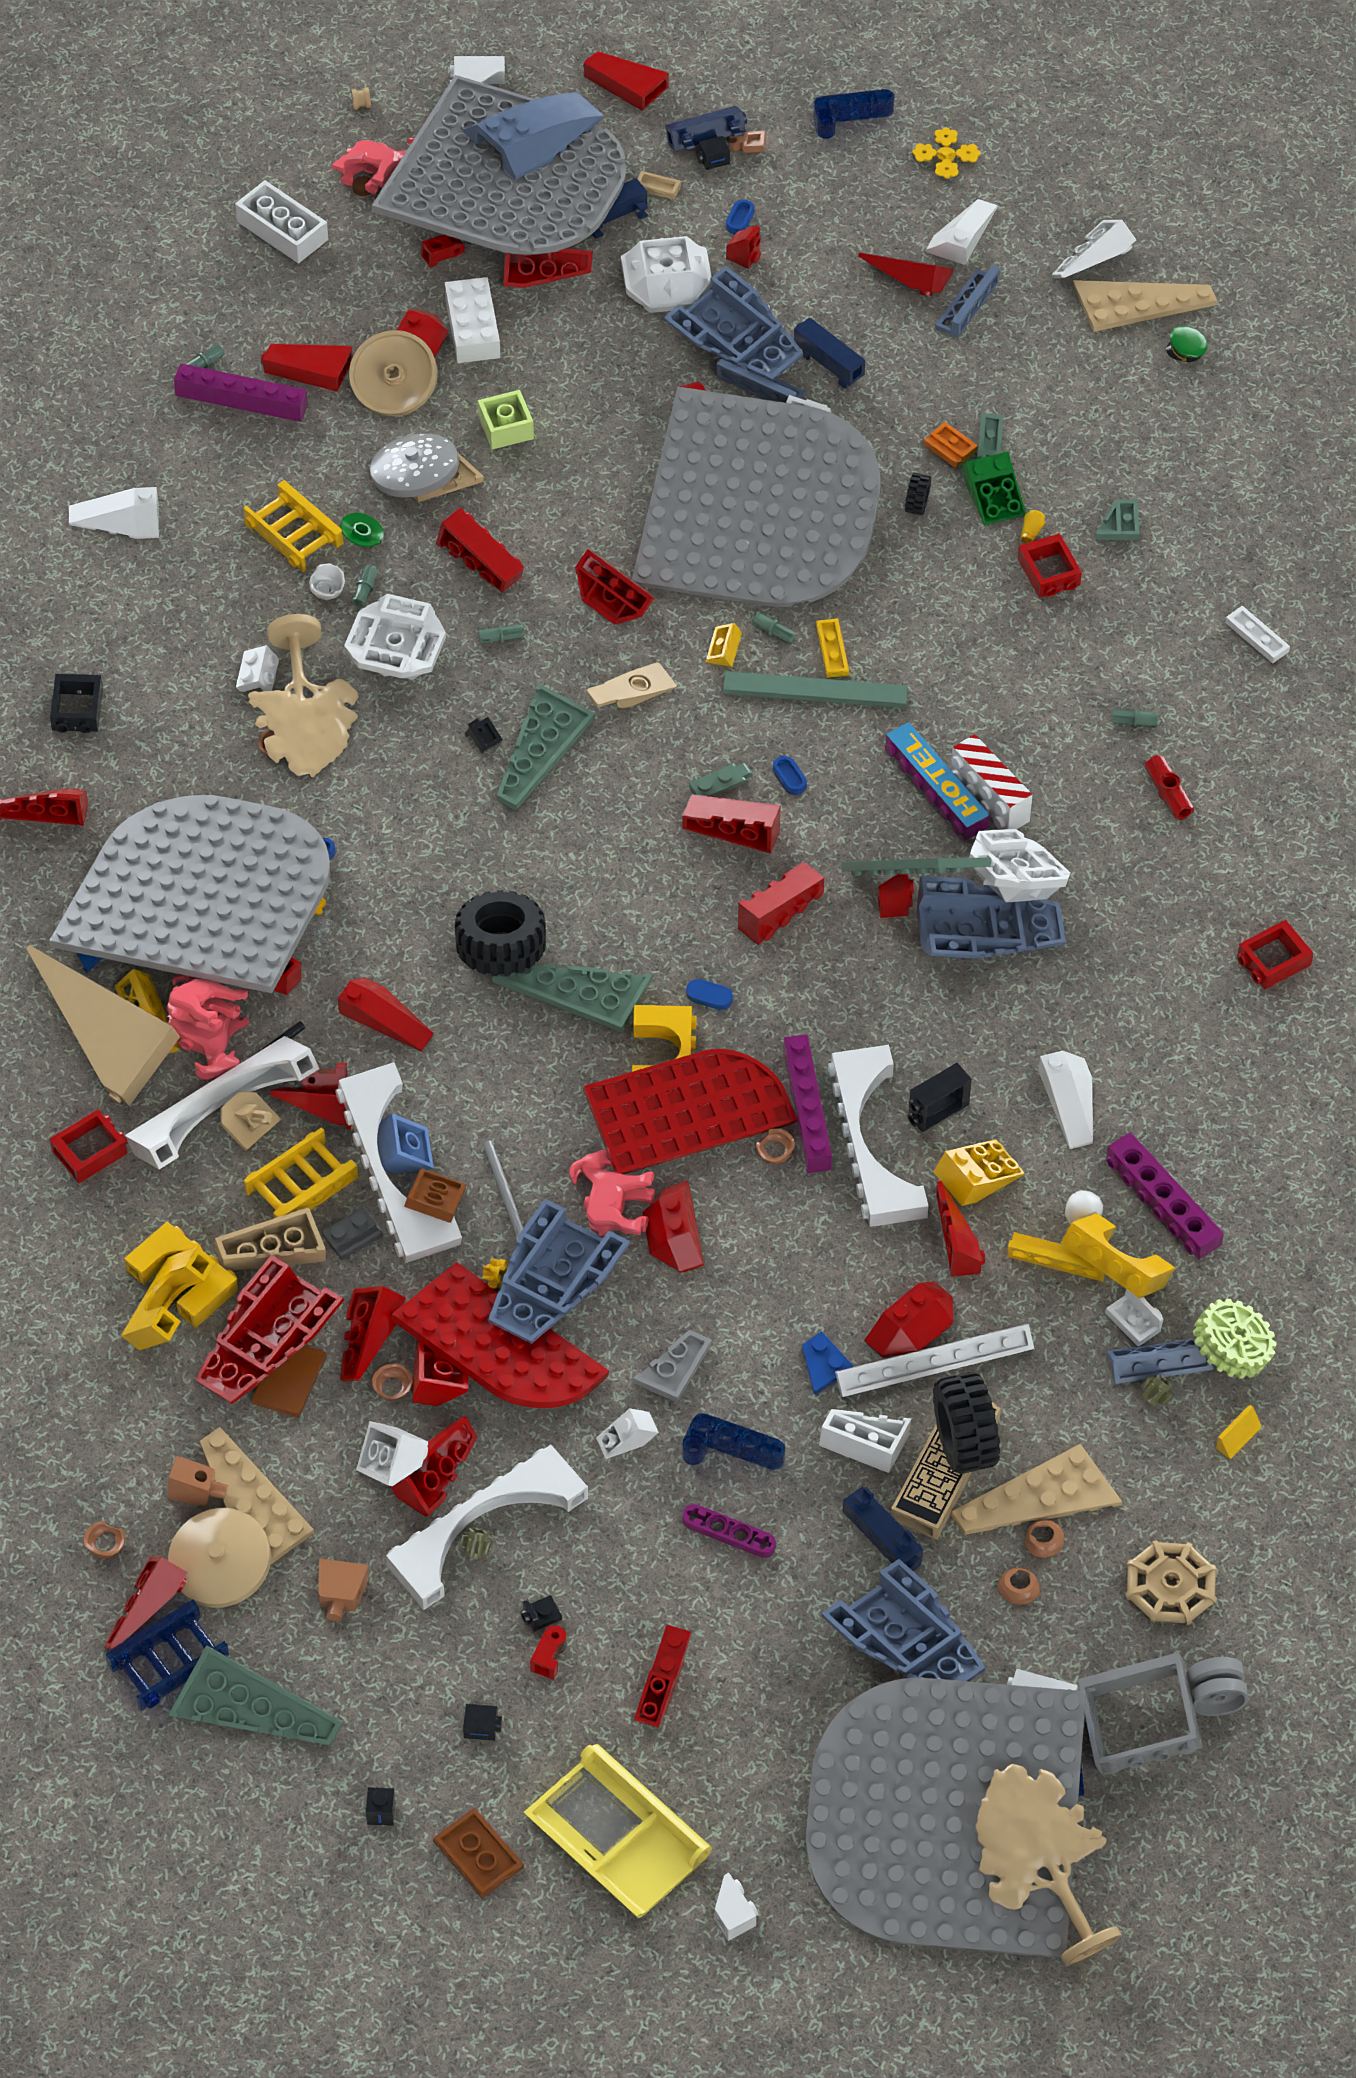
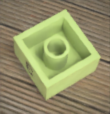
(505, 419)

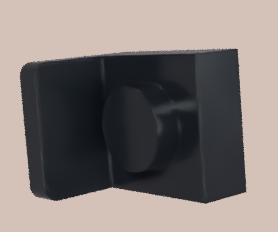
(483, 734)
(540, 1613)

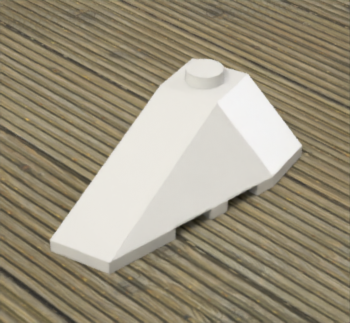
(962, 234)
(1104, 242)
(126, 512)
(1070, 1093)

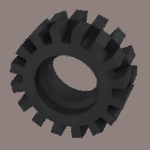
(918, 493)

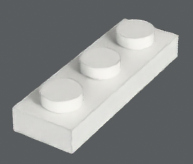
(1257, 634)

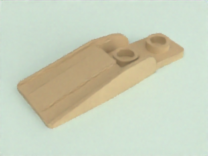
(632, 687)

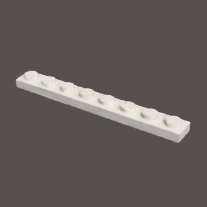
(934, 1360)

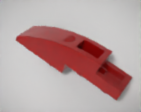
(663, 1676)

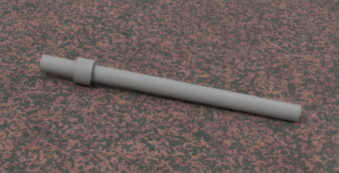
(504, 1188)

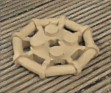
(1164, 1594)

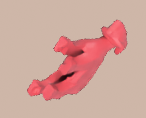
(373, 159)
(197, 996)
(210, 1044)
(609, 1194)

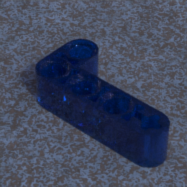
(850, 107)
(734, 1446)

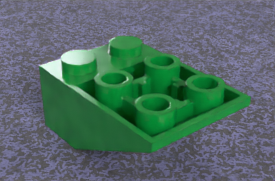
(993, 488)

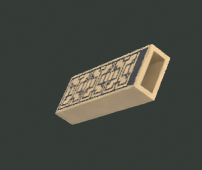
(930, 1489)

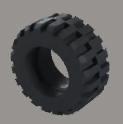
(500, 952)
(966, 1422)

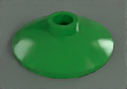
(361, 529)

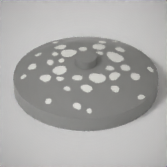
(414, 465)

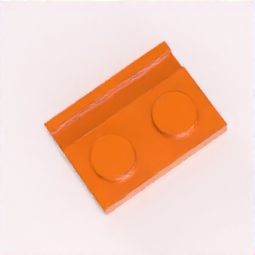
(950, 445)

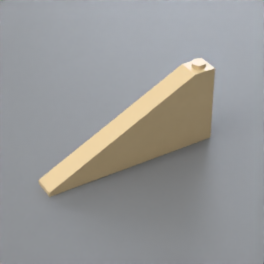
(115, 1034)

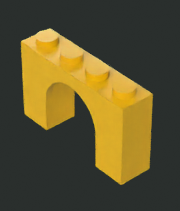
(668, 1023)
(1090, 1239)
(204, 1296)
(152, 1321)

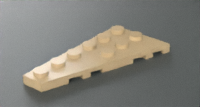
(1126, 303)
(1048, 1491)
(254, 1494)

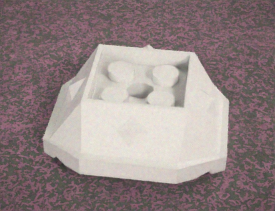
(666, 273)
(396, 637)
(1018, 866)

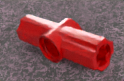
(1169, 787)

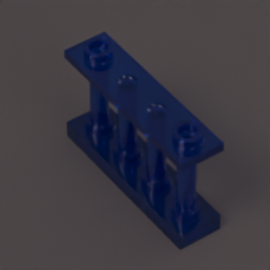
(144, 1644)

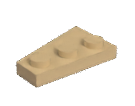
(464, 477)

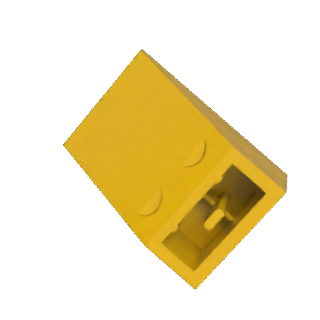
(976, 1171)

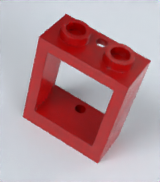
(1042, 549)
(1292, 942)
(97, 1162)

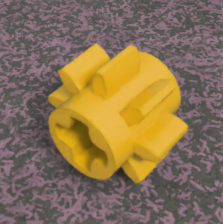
(495, 1272)

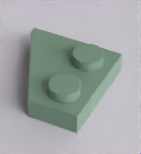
(1120, 522)

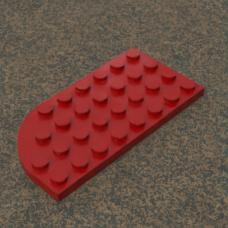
(686, 1107)
(454, 1323)

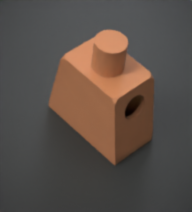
(194, 1483)
(341, 1586)

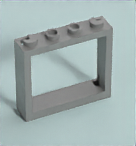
(1129, 1677)

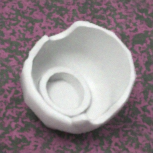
(325, 578)
(1082, 1204)

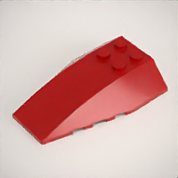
(268, 1326)

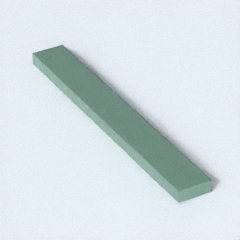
(815, 689)

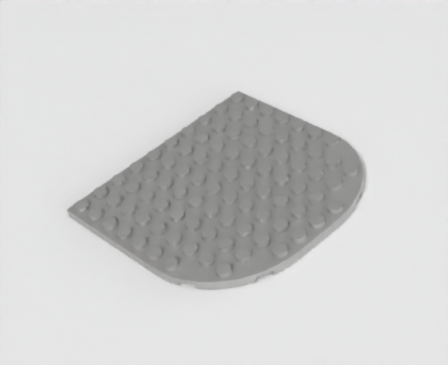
(466, 194)
(757, 501)
(201, 891)
(901, 1804)

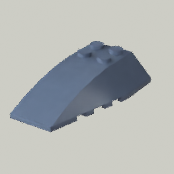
(536, 130)
(737, 327)
(977, 923)
(552, 1272)
(906, 1628)

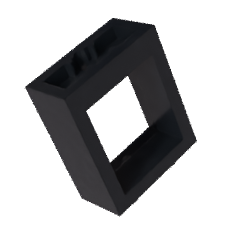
(76, 685)
(939, 1097)

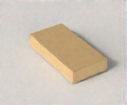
(660, 185)

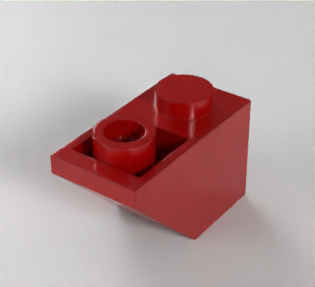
(745, 247)
(895, 896)

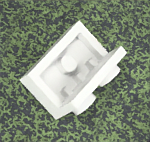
(257, 669)
(1135, 1317)

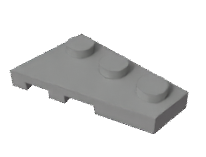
(676, 1367)

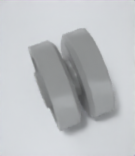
(1218, 1686)

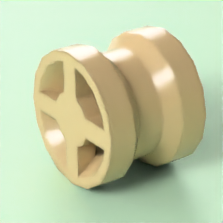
(361, 98)

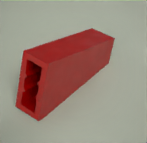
(626, 79)
(309, 364)

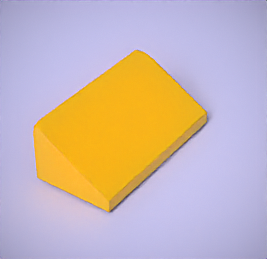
(724, 645)
(1238, 1432)

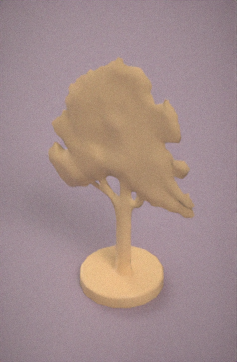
(305, 729)
(1029, 1830)

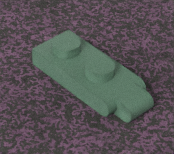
(990, 435)
(721, 780)

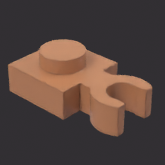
(750, 142)

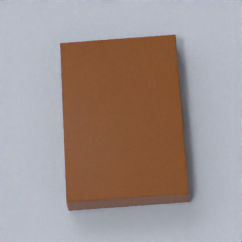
(435, 1195)
(291, 1383)
(478, 1852)

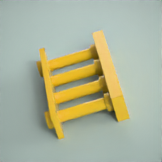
(300, 509)
(323, 1186)

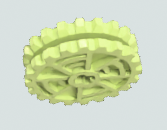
(1234, 1338)

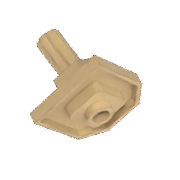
(247, 1118)

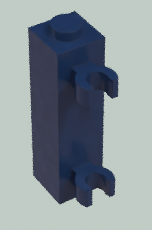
(691, 131)
(631, 198)
(829, 352)
(882, 1528)

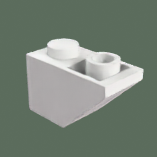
(627, 1433)
(732, 1910)

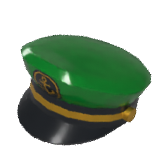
(1186, 344)

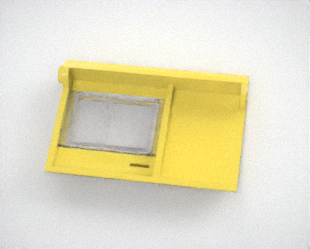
(623, 1826)

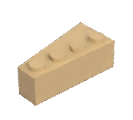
(287, 1237)

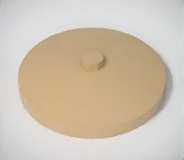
(393, 373)
(223, 1556)

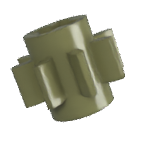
(1157, 1390)
(475, 1543)

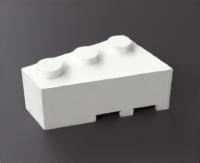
(865, 1438)

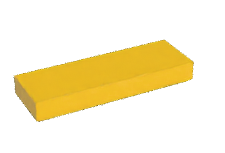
(832, 648)

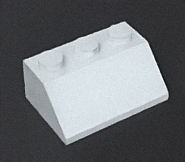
(390, 1453)

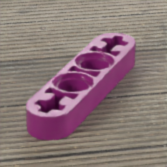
(727, 1534)

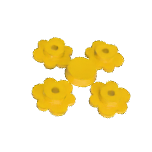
(946, 154)

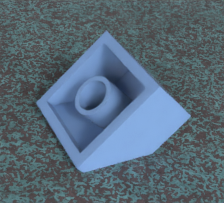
(403, 1145)

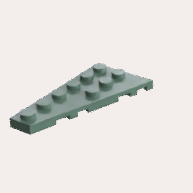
(544, 739)
(921, 866)
(582, 991)
(237, 1697)

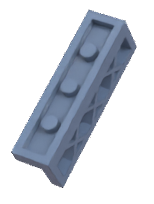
(972, 304)
(756, 384)
(1157, 1359)

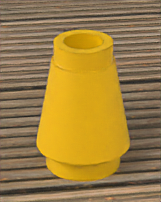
(1032, 525)

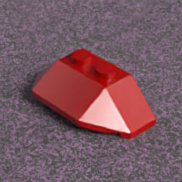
(426, 327)
(610, 590)
(673, 1229)
(912, 1321)

